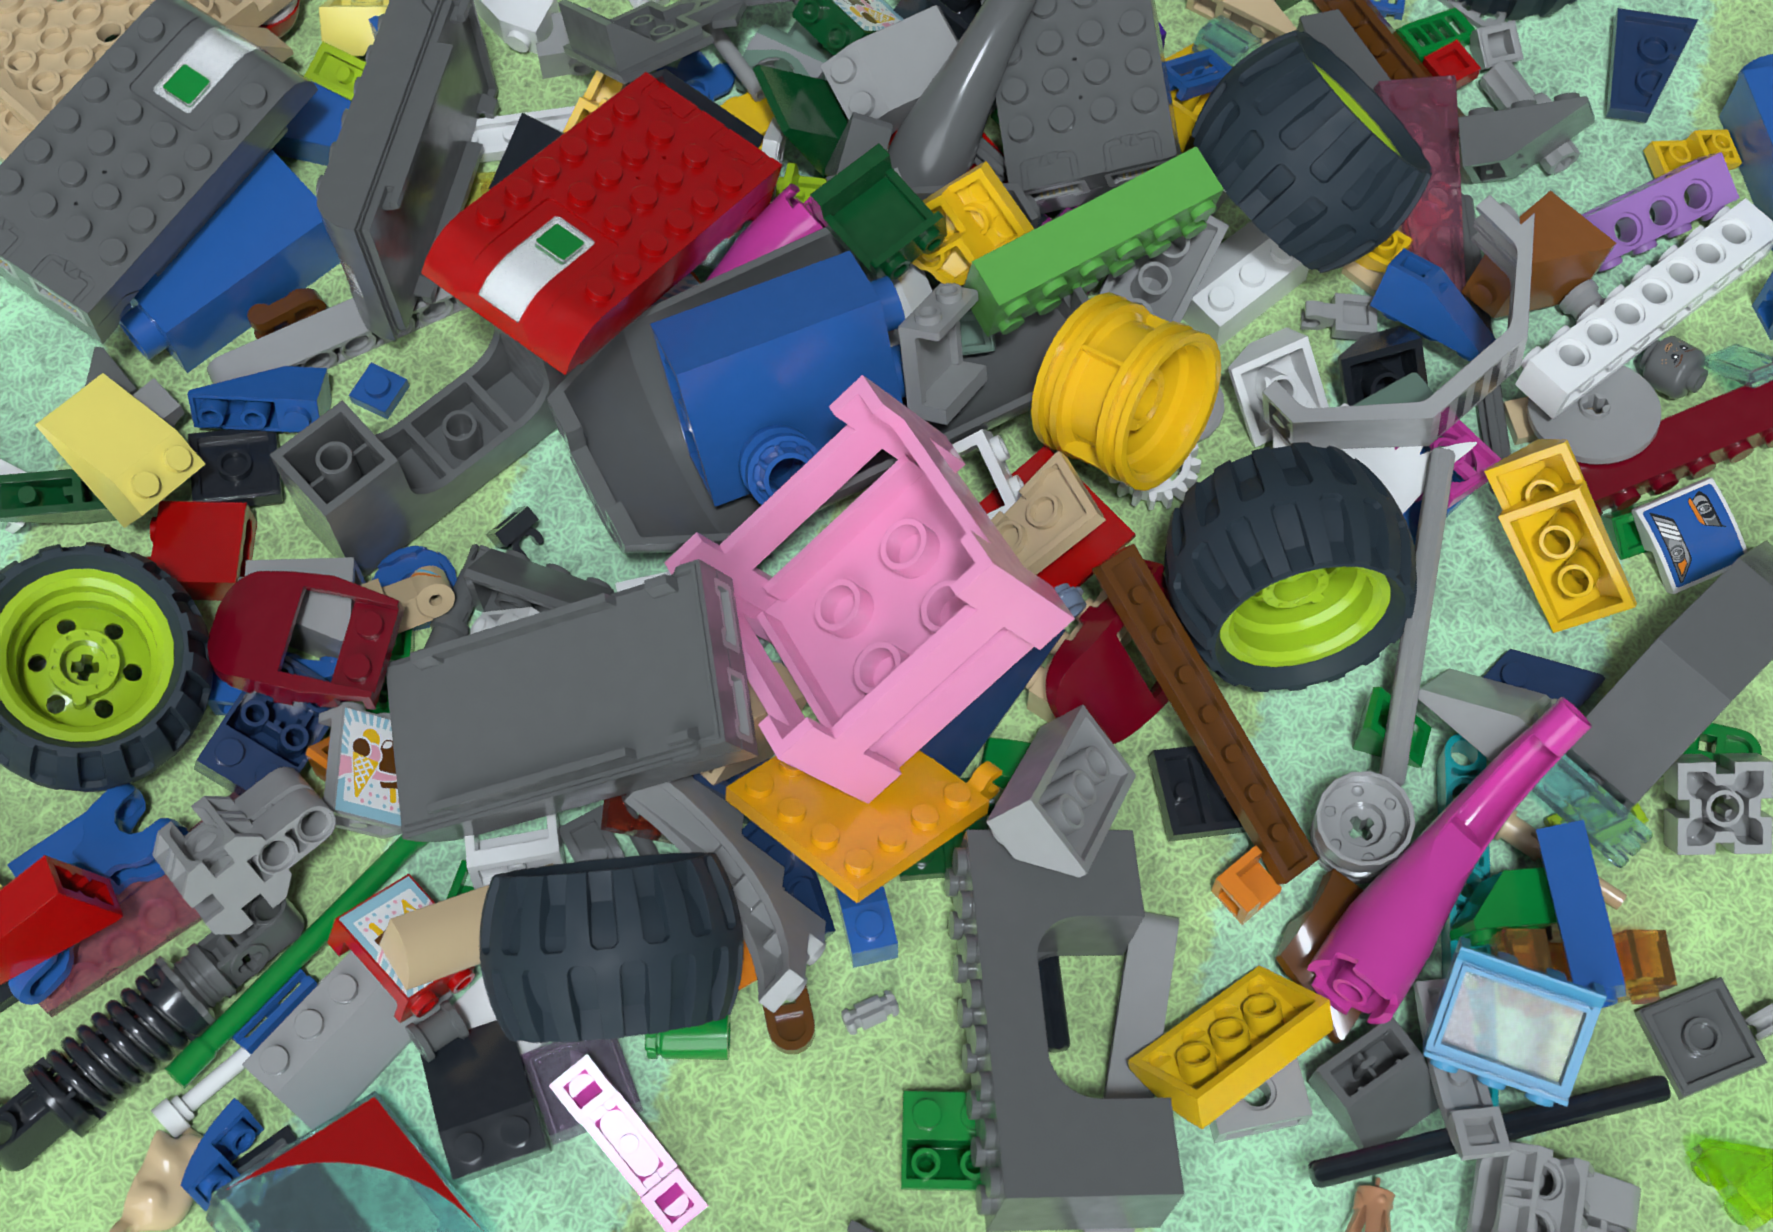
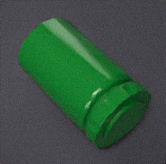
(698, 1042)

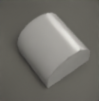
(1495, 44)

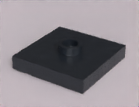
(236, 467)

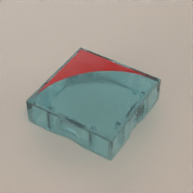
(345, 1177)

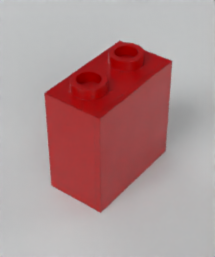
(203, 544)

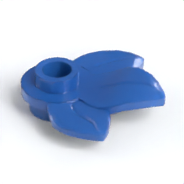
(700, 75)

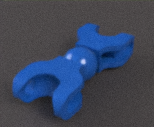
(108, 851)

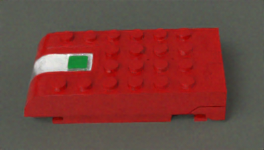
(602, 222)

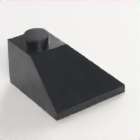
(1380, 361)

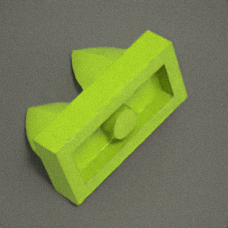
(335, 70)

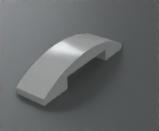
(1463, 1101)

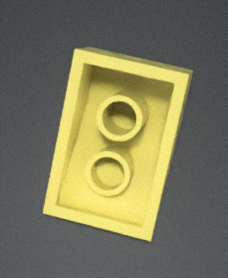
(119, 448)

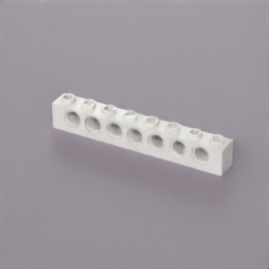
(1646, 308)

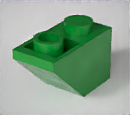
(1506, 902)

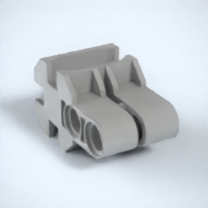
(244, 847)
(1548, 1195)

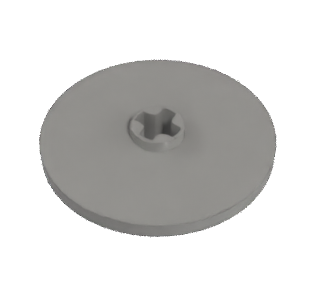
(1621, 430)

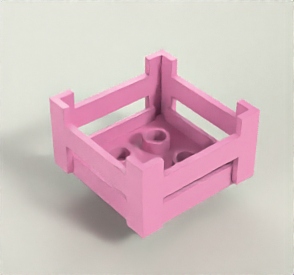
(888, 609)

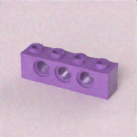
(1708, 189)

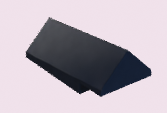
(967, 733)

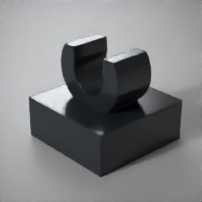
(513, 528)

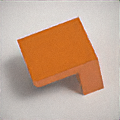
(1246, 886)

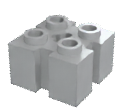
(1736, 822)

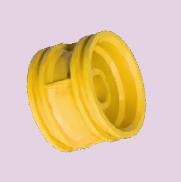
(1126, 390)

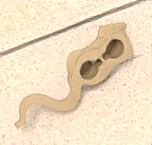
(155, 1194)

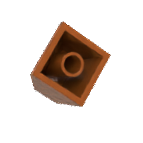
(1564, 255)

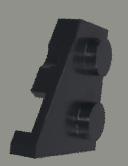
(1190, 796)

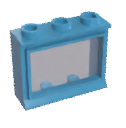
(1512, 1024)

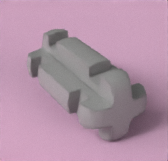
(870, 1012)

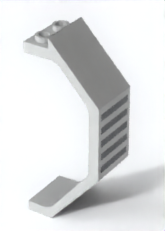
(1423, 422)

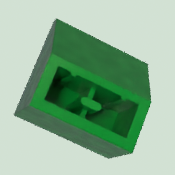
(937, 1142)

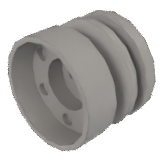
(1367, 803)

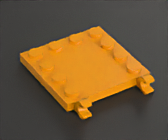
(859, 842)

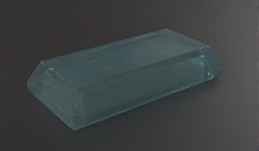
(1741, 365)

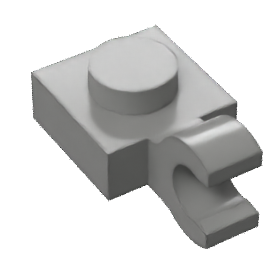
(1347, 315)

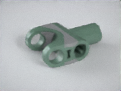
(785, 51)

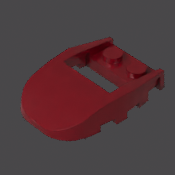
(256, 629)
(1101, 675)

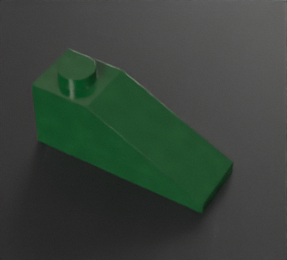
(49, 498)

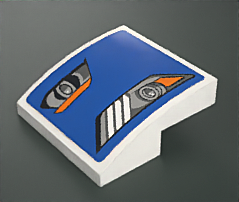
(1690, 534)

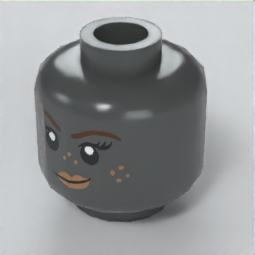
(1674, 367)

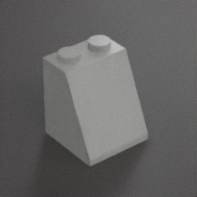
(322, 616)

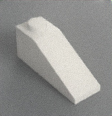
(519, 21)

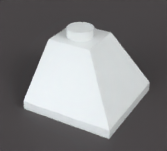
(1280, 357)

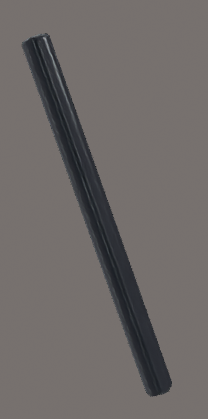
(1518, 1124)

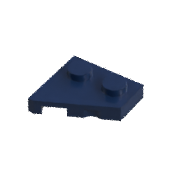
(1546, 677)

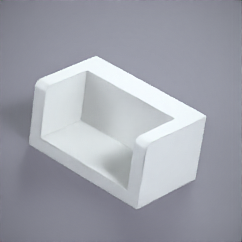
(513, 852)

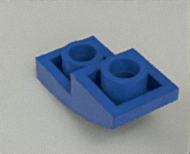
(221, 1144)

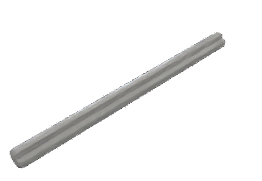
(1414, 639)

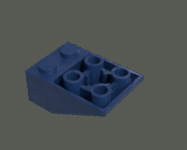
(262, 737)

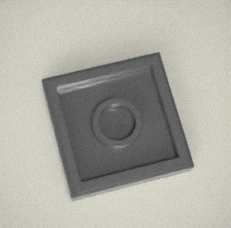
(1700, 1038)

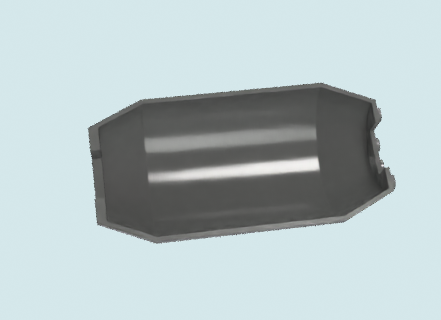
(630, 440)

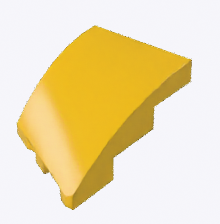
(978, 220)

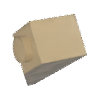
(1258, 17)

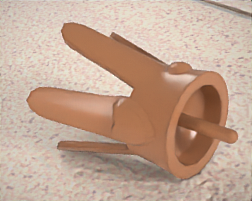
(1373, 1207)

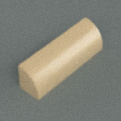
(435, 939)

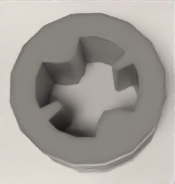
(1762, 1022)

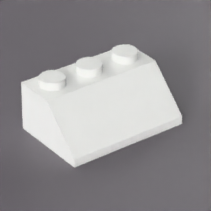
(1242, 283)

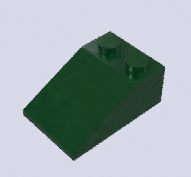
(805, 112)

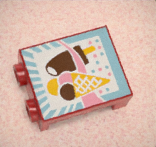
(362, 932)

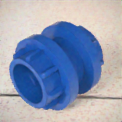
(764, 451)

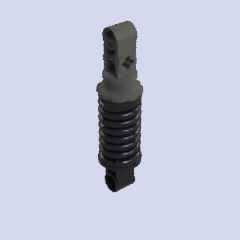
(138, 1035)

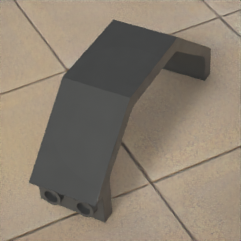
(1682, 681)

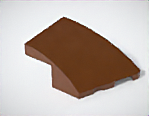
(1309, 932)

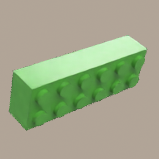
(1093, 242)

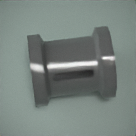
(437, 1030)

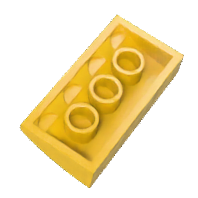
(1232, 1045)

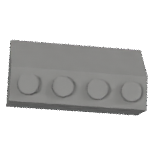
(1172, 278)
(1063, 796)
(333, 1044)

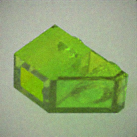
(1740, 1176)

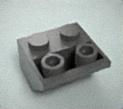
(1377, 1086)

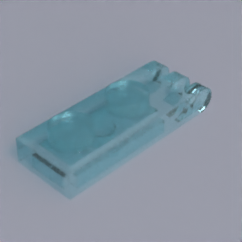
(1607, 822)

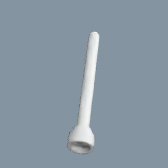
(179, 1111)

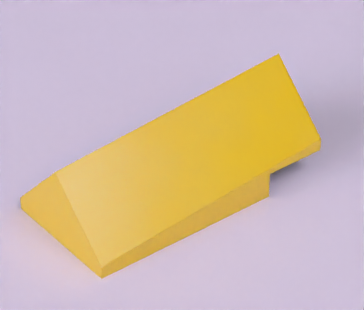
(1559, 535)

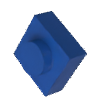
(379, 390)

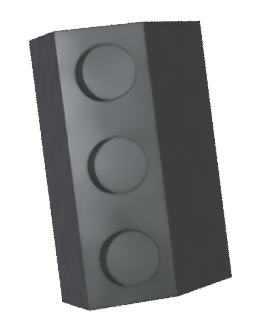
(514, 582)

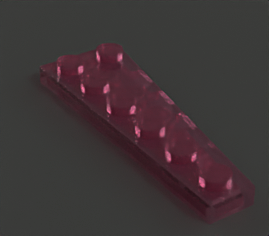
(1431, 117)

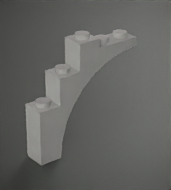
(775, 925)

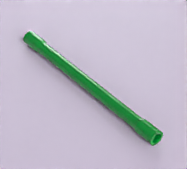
(203, 1049)

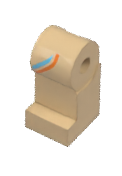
(423, 595)

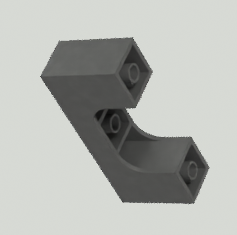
(385, 489)
(1039, 1145)

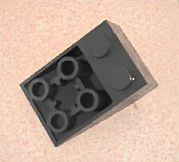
(1514, 139)

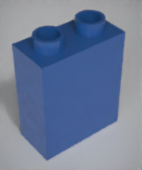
(246, 254)
(777, 360)

